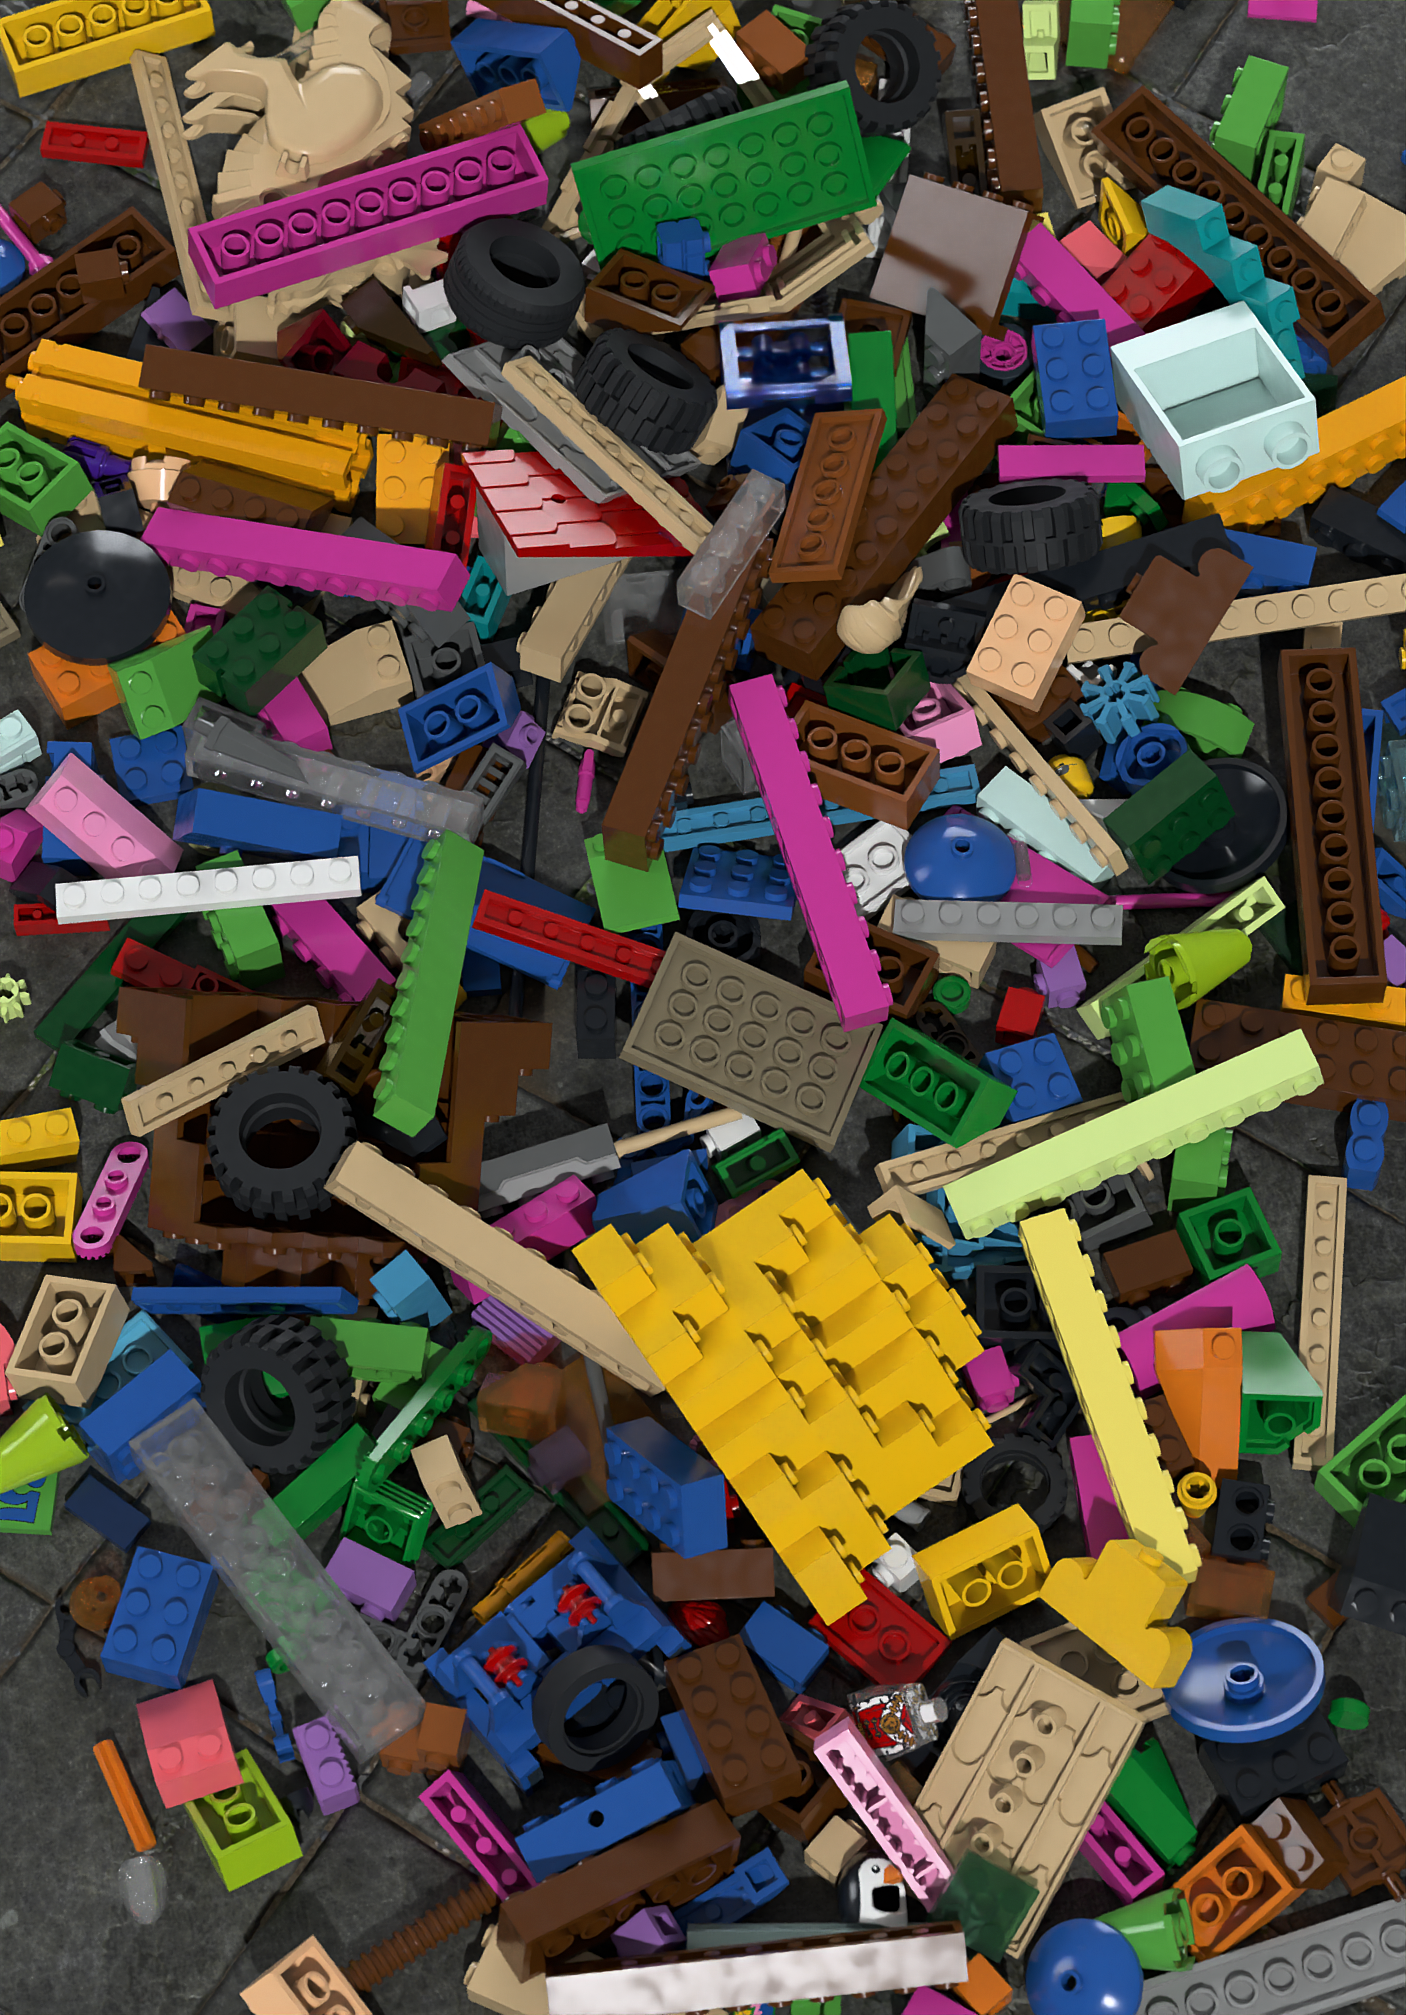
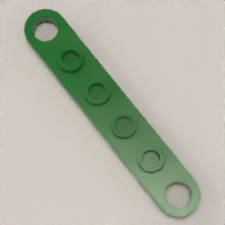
(423, 1408)

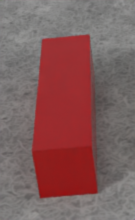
(42, 920)

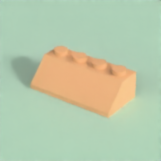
(304, 1984)

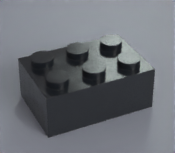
(1011, 1309)
(1284, 1766)

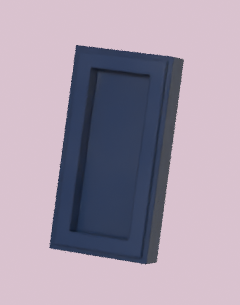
(107, 1514)

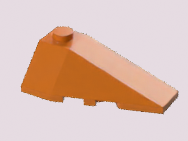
(1204, 1389)

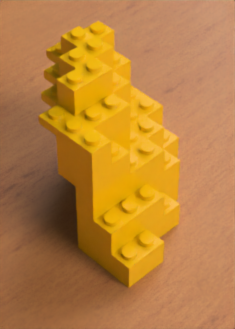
(805, 1369)

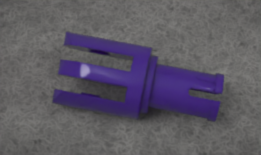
(96, 459)

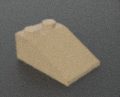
(1070, 148)
(359, 675)

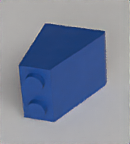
(662, 1194)

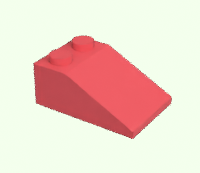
(189, 1744)

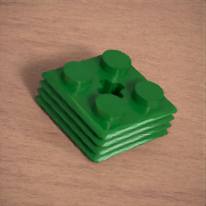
(388, 1521)

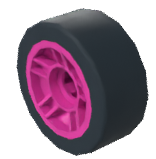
(1018, 357)

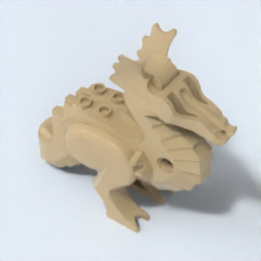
(312, 133)

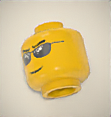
(1074, 774)

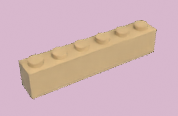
(566, 620)

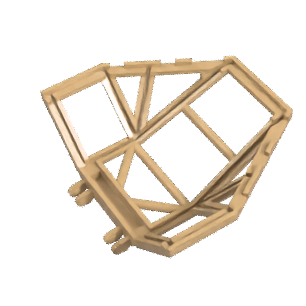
(795, 274)

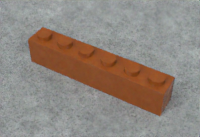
(483, 116)

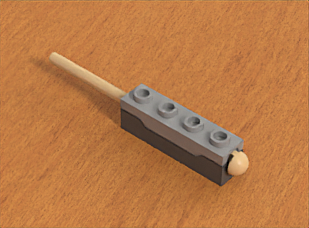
(581, 1154)

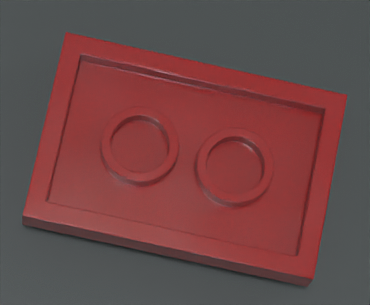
(884, 1637)

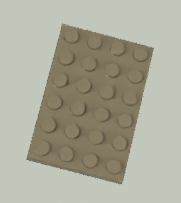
(750, 1042)

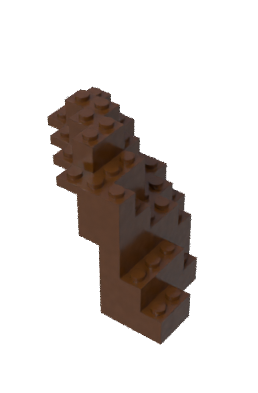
(340, 1243)

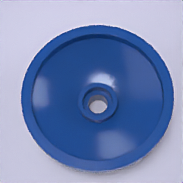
(943, 873)
(1099, 1959)

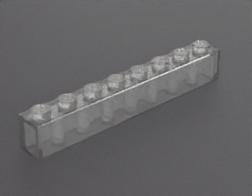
(346, 788)

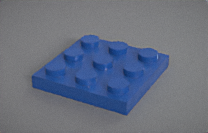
(737, 884)

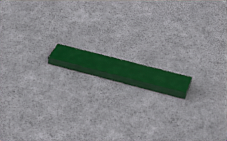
(99, 988)
(606, 1522)

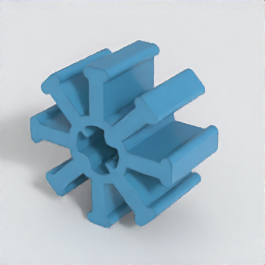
(1120, 701)

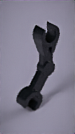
(67, 1651)

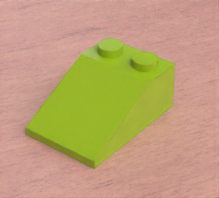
(244, 1828)

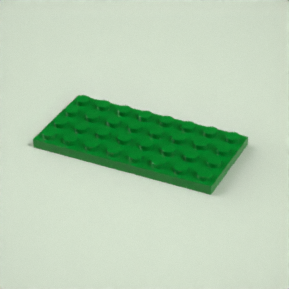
(735, 174)

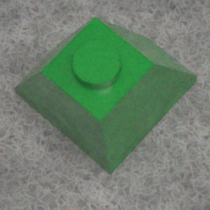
(1276, 1395)
(1153, 1807)

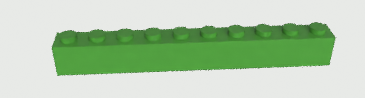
(428, 983)

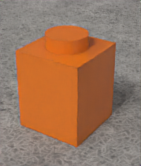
(985, 1991)

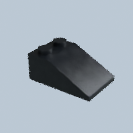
(1374, 1567)

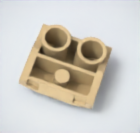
(603, 711)

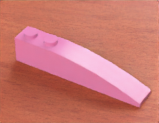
(884, 1809)

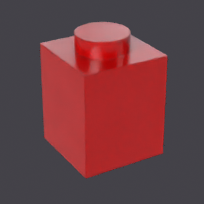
(1019, 1016)

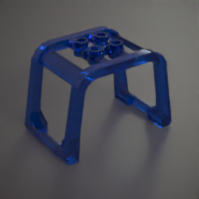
(784, 371)

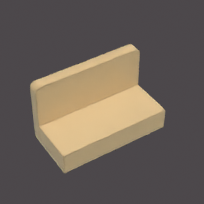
(915, 1213)

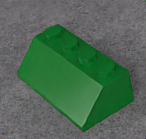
(935, 1085)

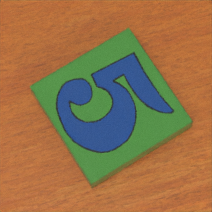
(30, 1507)

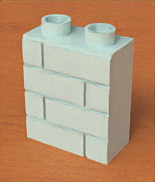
(1215, 401)

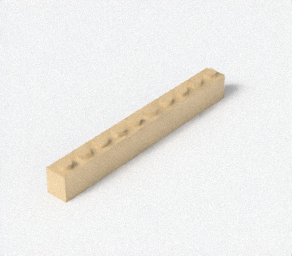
(489, 1260)

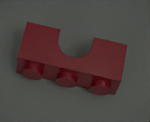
(373, 365)

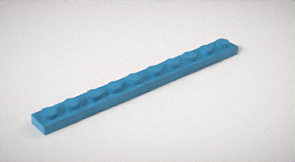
(750, 820)

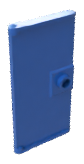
(499, 878)

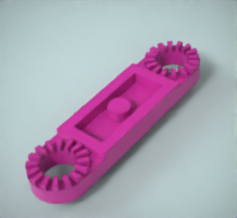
(111, 1200)

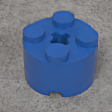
(1148, 754)

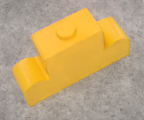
(671, 16)
(1125, 1608)

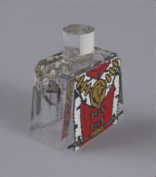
(896, 1718)

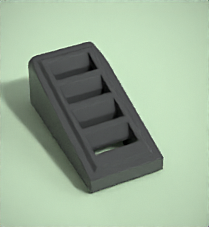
(507, 759)

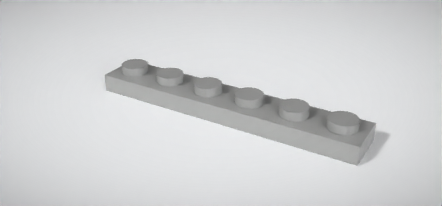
(1008, 922)

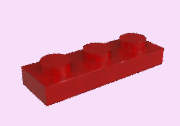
(94, 144)

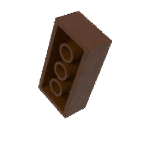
(733, 1726)

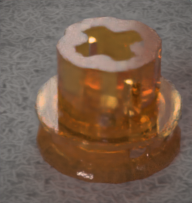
(85, 1598)

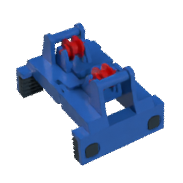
(576, 1605)

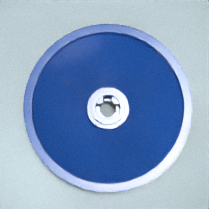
(1247, 1681)

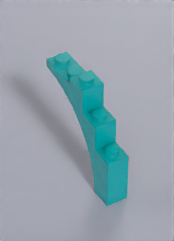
(1234, 265)

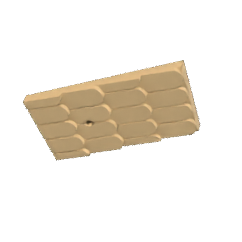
(1027, 1773)

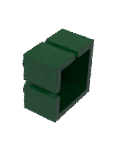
(872, 691)

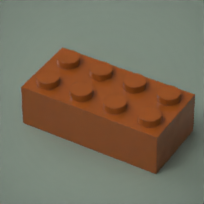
(866, 765)

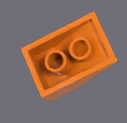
(1234, 1892)

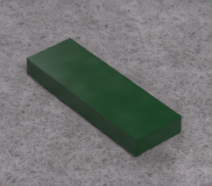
(498, 1501)

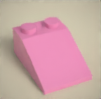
(943, 722)

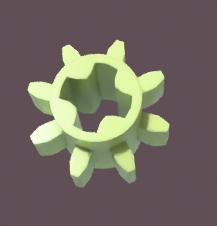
(13, 998)

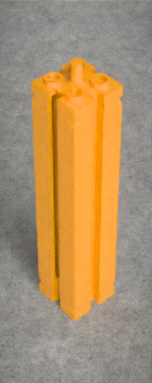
(100, 401)

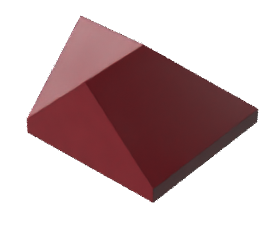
(312, 344)

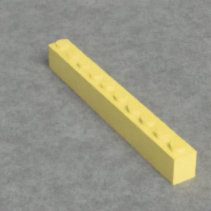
(1105, 1389)

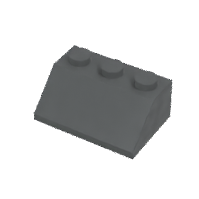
(950, 345)

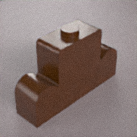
(1181, 611)

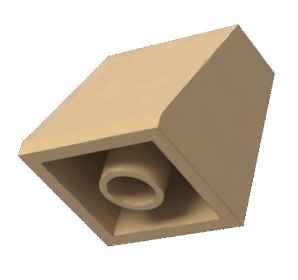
(250, 332)

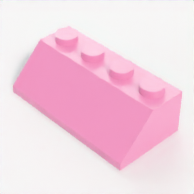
(102, 824)

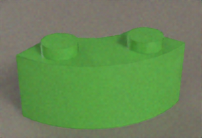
(1207, 725)

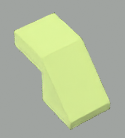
(1041, 38)

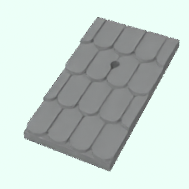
(481, 371)

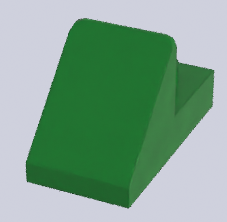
(1131, 500)

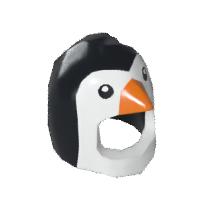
(872, 1891)

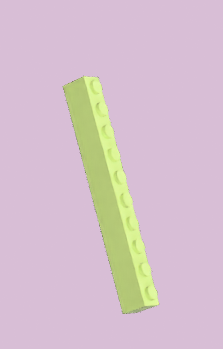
(1134, 1135)

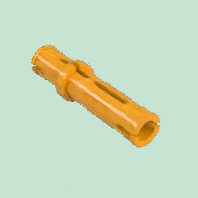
(523, 1577)

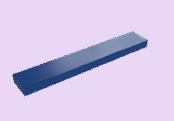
(245, 1300)

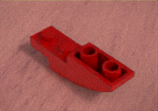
(150, 968)

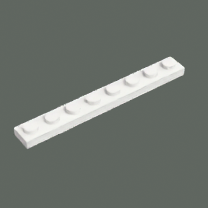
(208, 890)

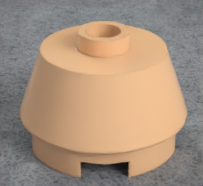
(155, 480)

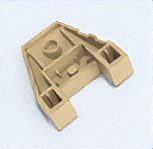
(1379, 241)

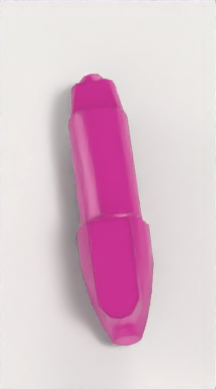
(586, 774)

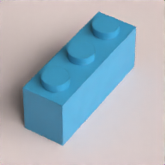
(408, 1293)

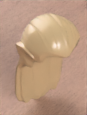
(876, 623)

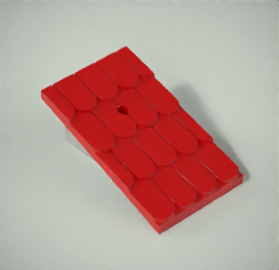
(544, 528)

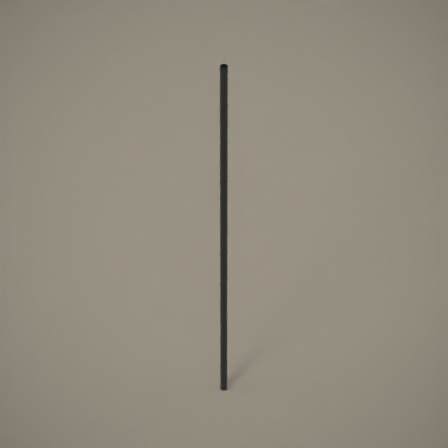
(531, 820)

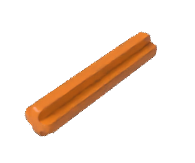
(124, 1795)

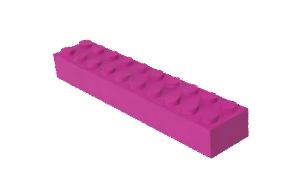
(367, 216)

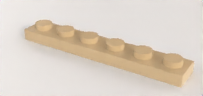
(216, 1072)

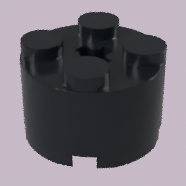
(728, 933)

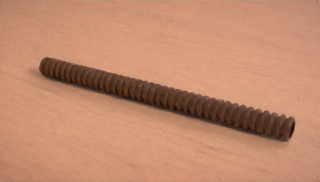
(421, 1936)

